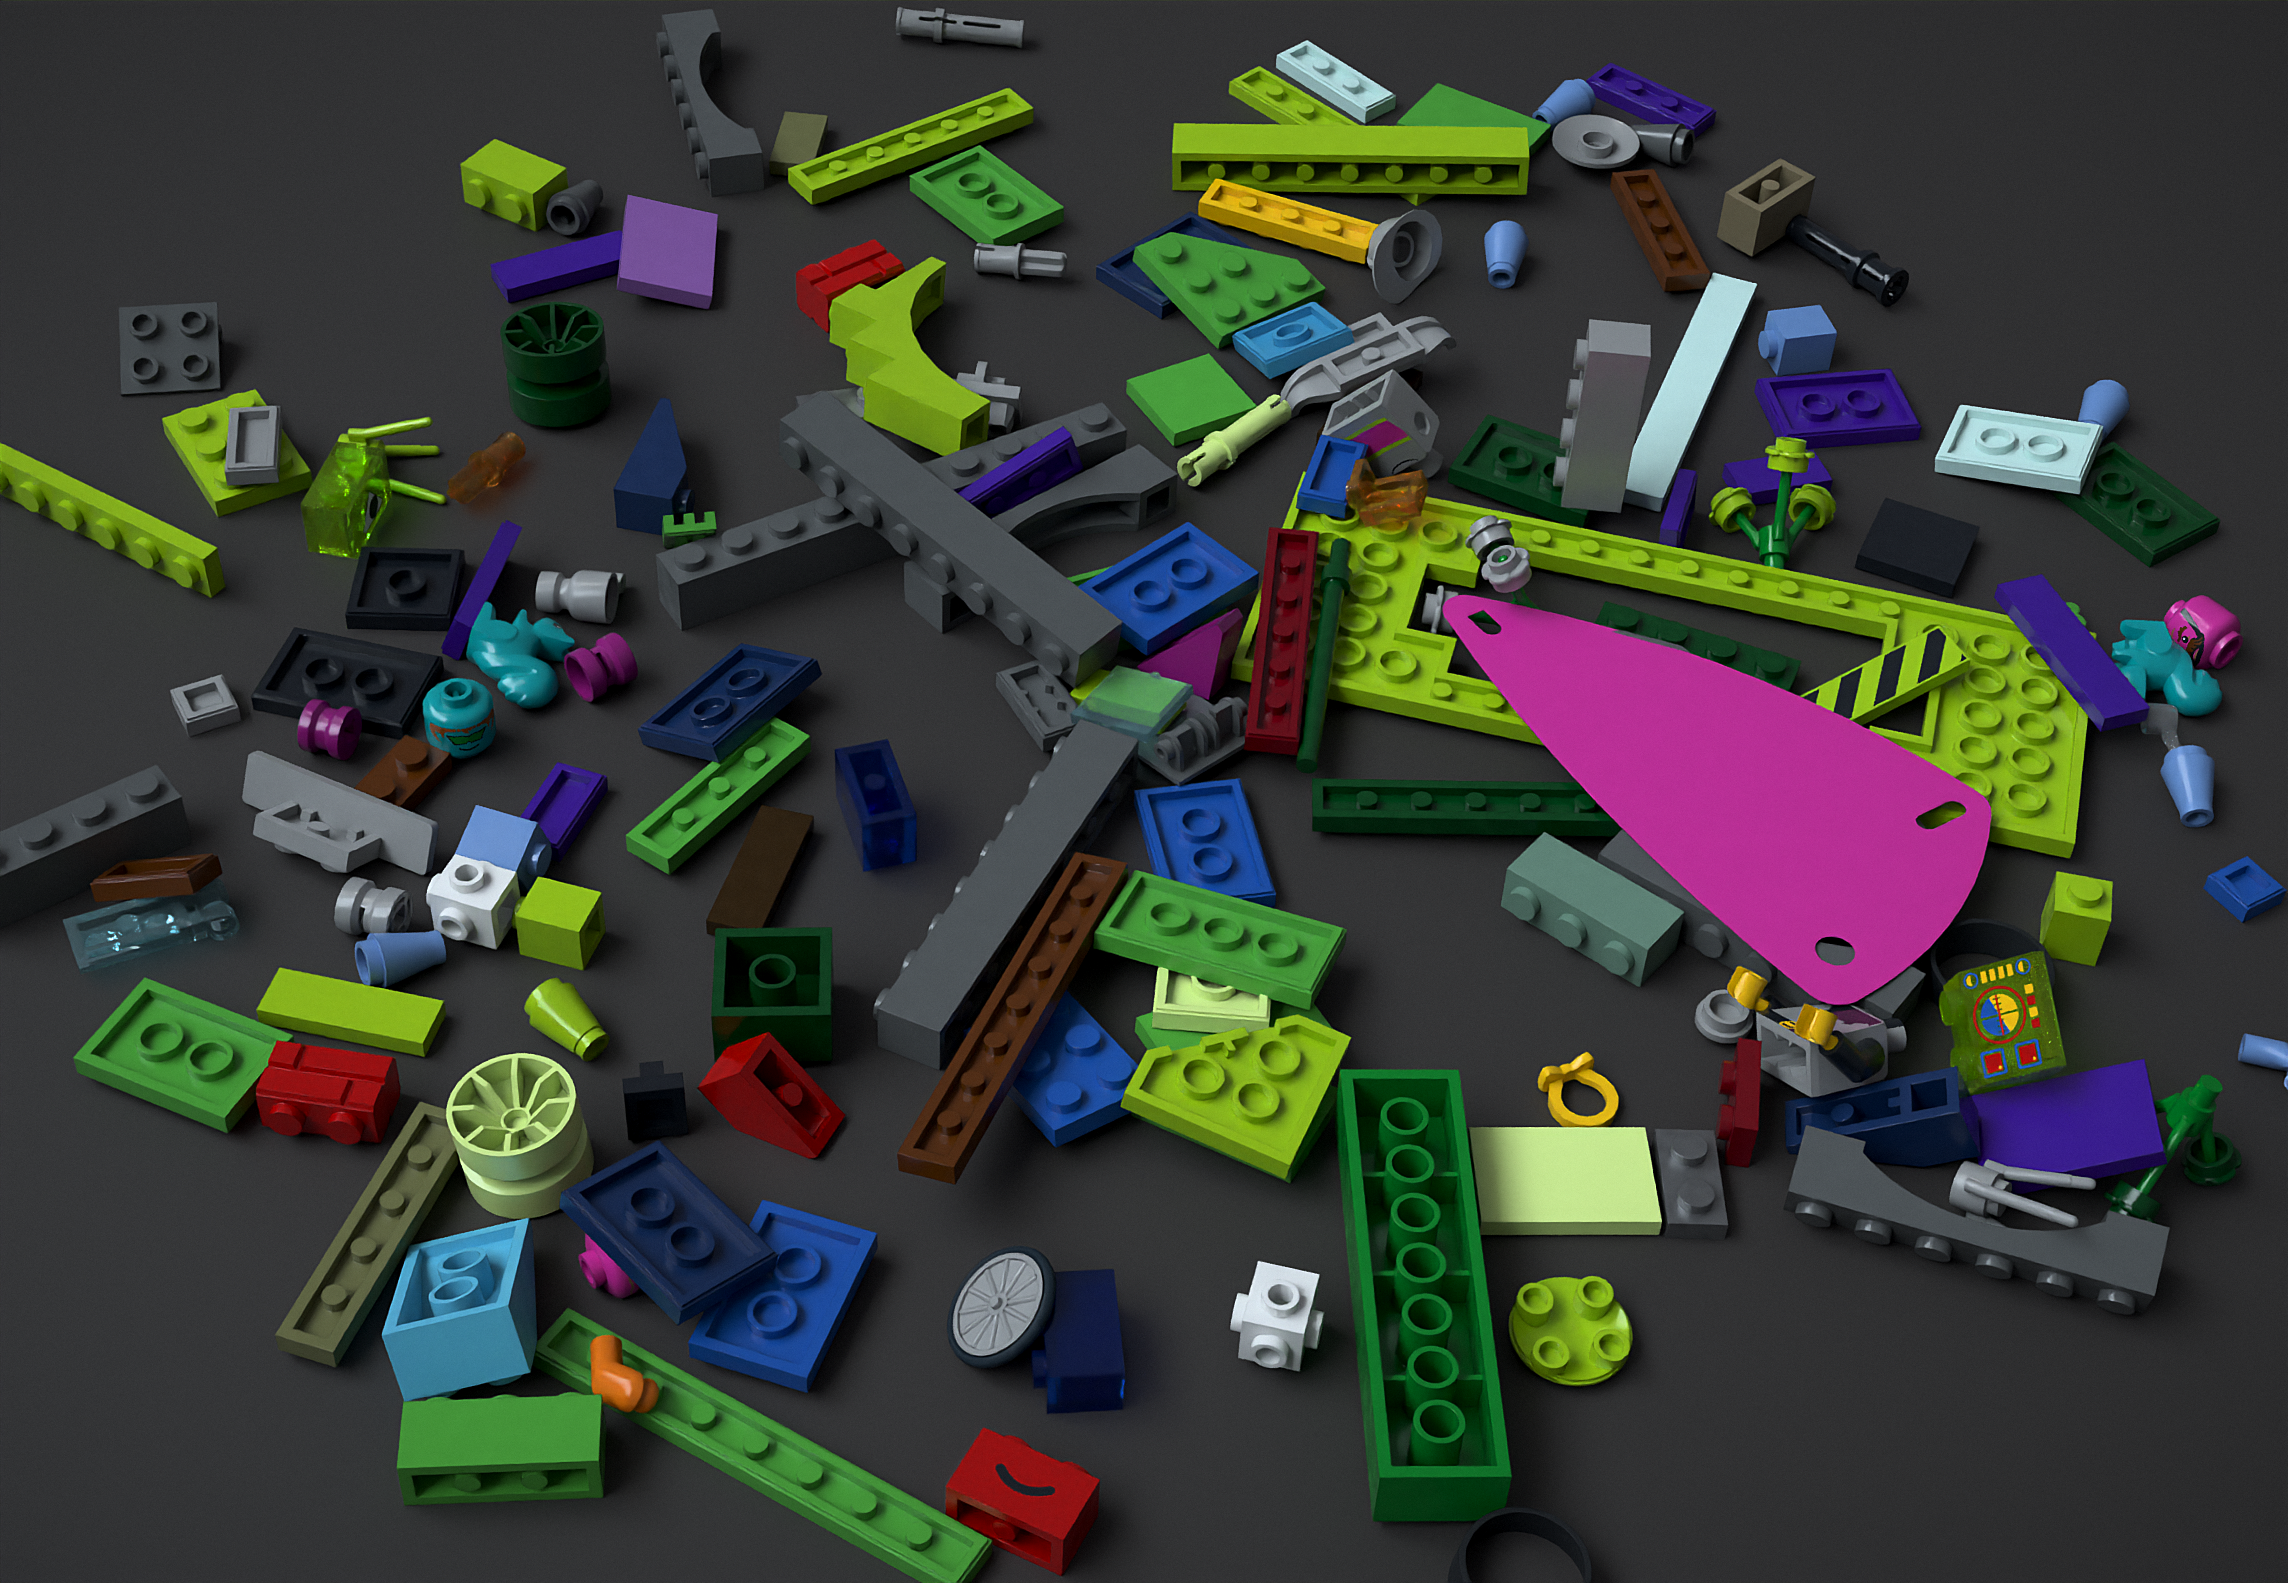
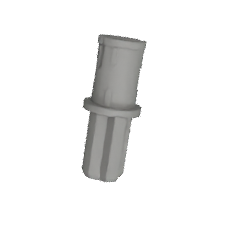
(1018, 261)

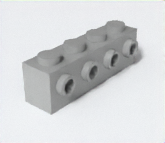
(1604, 415)

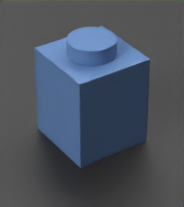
(1797, 340)
(507, 843)

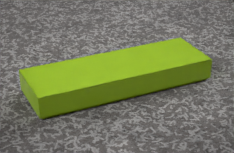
(351, 1012)

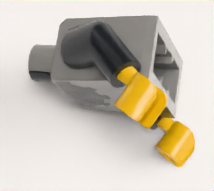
(1818, 1045)

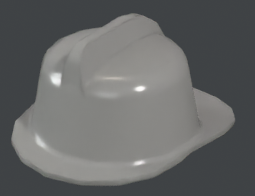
(1404, 253)

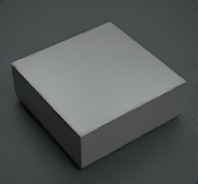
(205, 705)

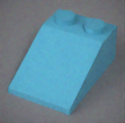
(464, 1312)

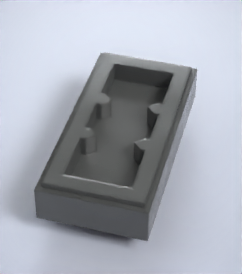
(1038, 702)

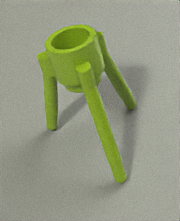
(367, 437)

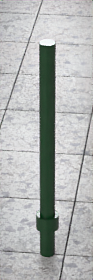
(1334, 585)

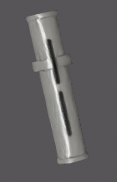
(959, 27)

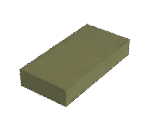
(798, 141)

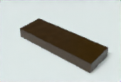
(761, 870)

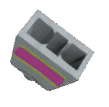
(1392, 423)

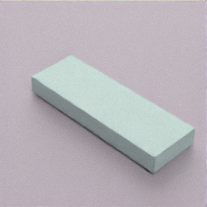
(1336, 81)

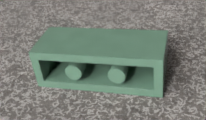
(1592, 909)

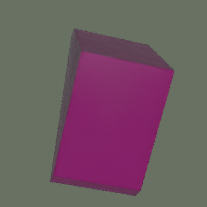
(1200, 656)

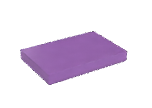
(667, 252)

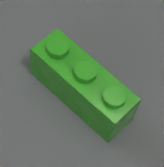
(502, 1449)

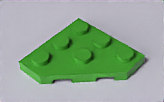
(1224, 284)

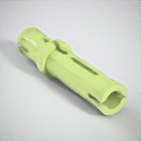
(1224, 446)

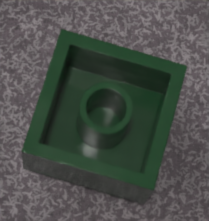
(774, 985)

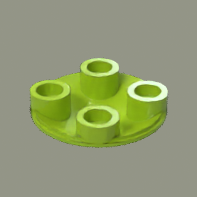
(1570, 1330)

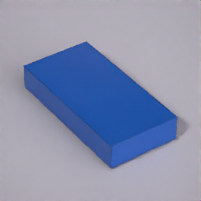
(1327, 476)

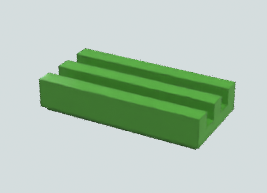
(687, 529)

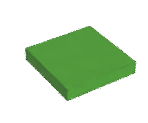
(1189, 399)

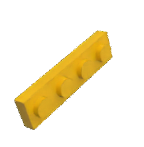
(1287, 220)

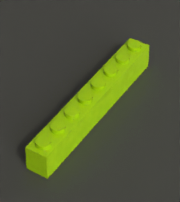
(1352, 158)

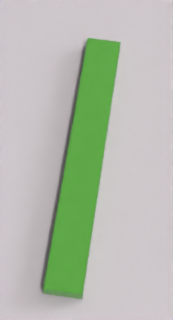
(777, 1461)

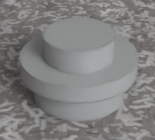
(1723, 1018)

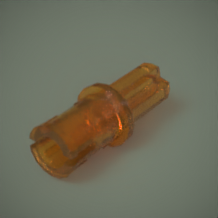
(486, 467)

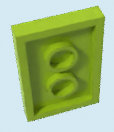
(201, 443)

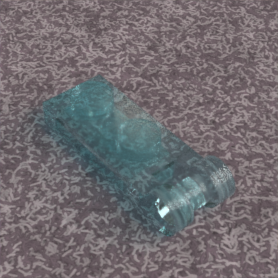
(149, 926)

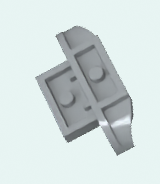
(1375, 352)

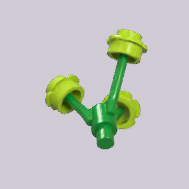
(1808, 507)

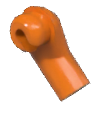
(619, 1385)

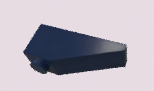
(654, 477)
(1902, 1120)

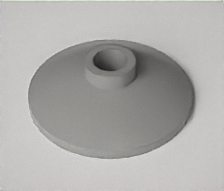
(1595, 141)

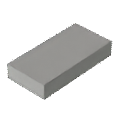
(253, 445)

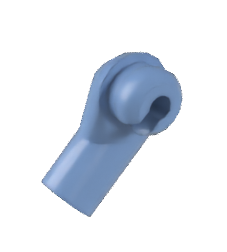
(2264, 1053)

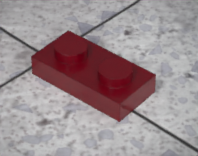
(1740, 1117)

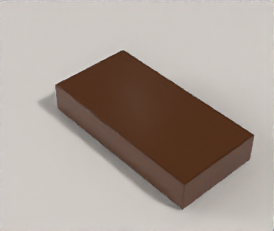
(156, 877)

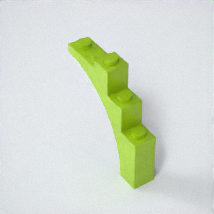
(898, 379)

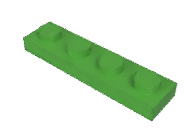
(717, 796)

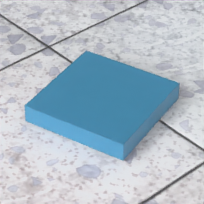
(1292, 339)

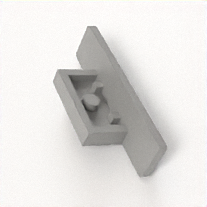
(332, 820)

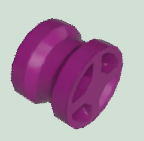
(329, 729)

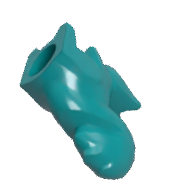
(514, 652)
(2158, 663)

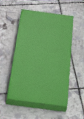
(1221, 939)

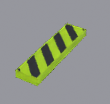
(1893, 677)

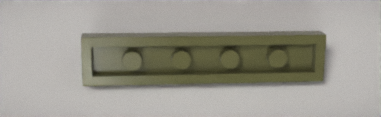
(372, 1240)

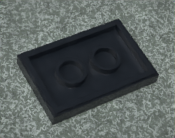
(373, 677)

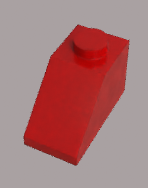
(771, 1096)

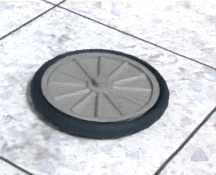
(1001, 1307)

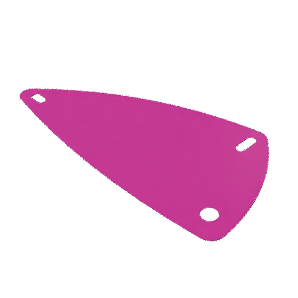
(1745, 793)

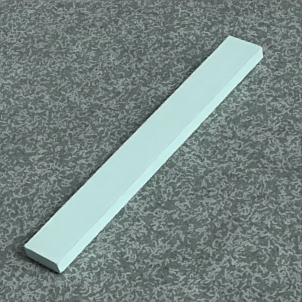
(1687, 390)

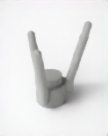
(1985, 1192)

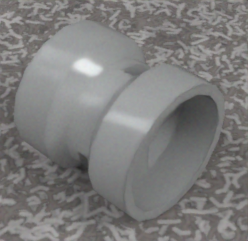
(372, 910)

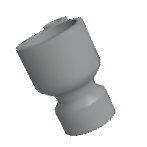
(587, 595)

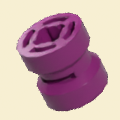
(600, 667)

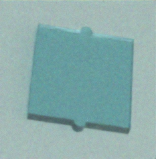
(1133, 702)

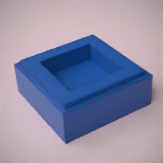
(2244, 889)

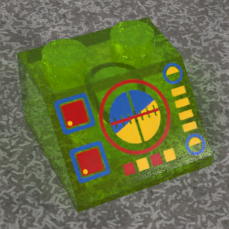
(2003, 1024)

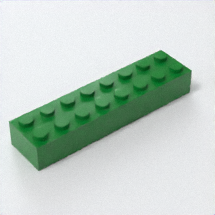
(1419, 1298)

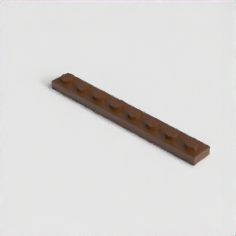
(1011, 1020)

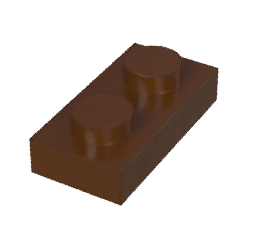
(407, 773)

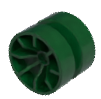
(556, 364)

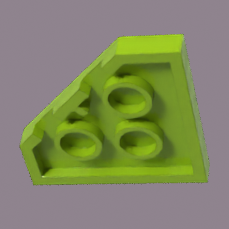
(1242, 1089)

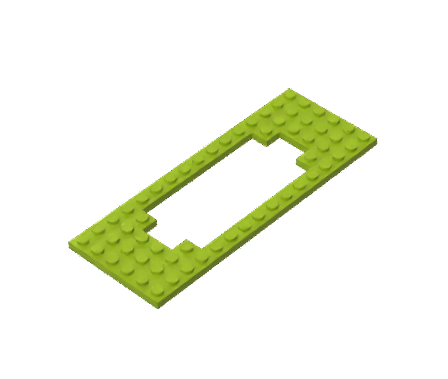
(1995, 728)

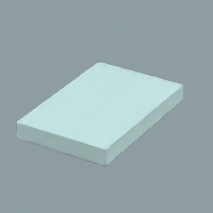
(2019, 449)

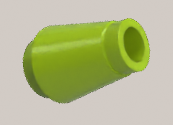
(564, 1017)

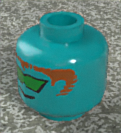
(459, 717)

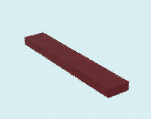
(1282, 642)

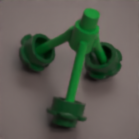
(2207, 1156)

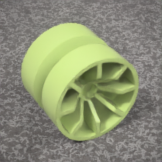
(519, 1134)

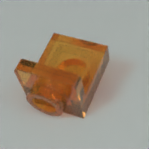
(1386, 498)

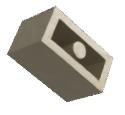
(1764, 205)

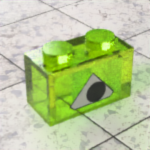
(346, 500)

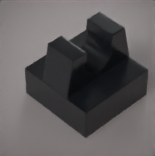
(655, 1103)

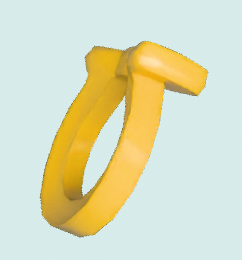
(1581, 1069)

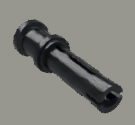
(1859, 266)

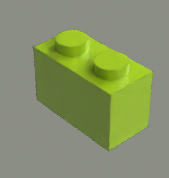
(512, 183)

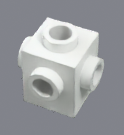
(473, 901)
(1278, 1317)

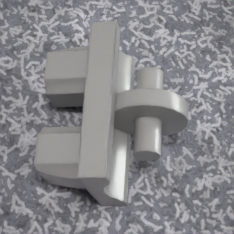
(1004, 399)

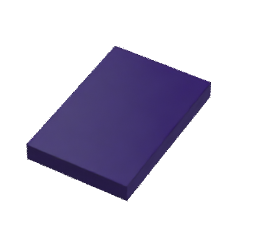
(1838, 408)
(2073, 1124)

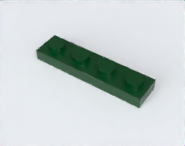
(1751, 660)

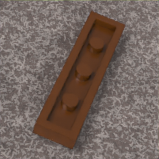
(1659, 230)

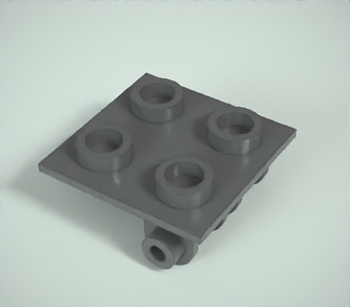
(170, 348)
(1197, 739)

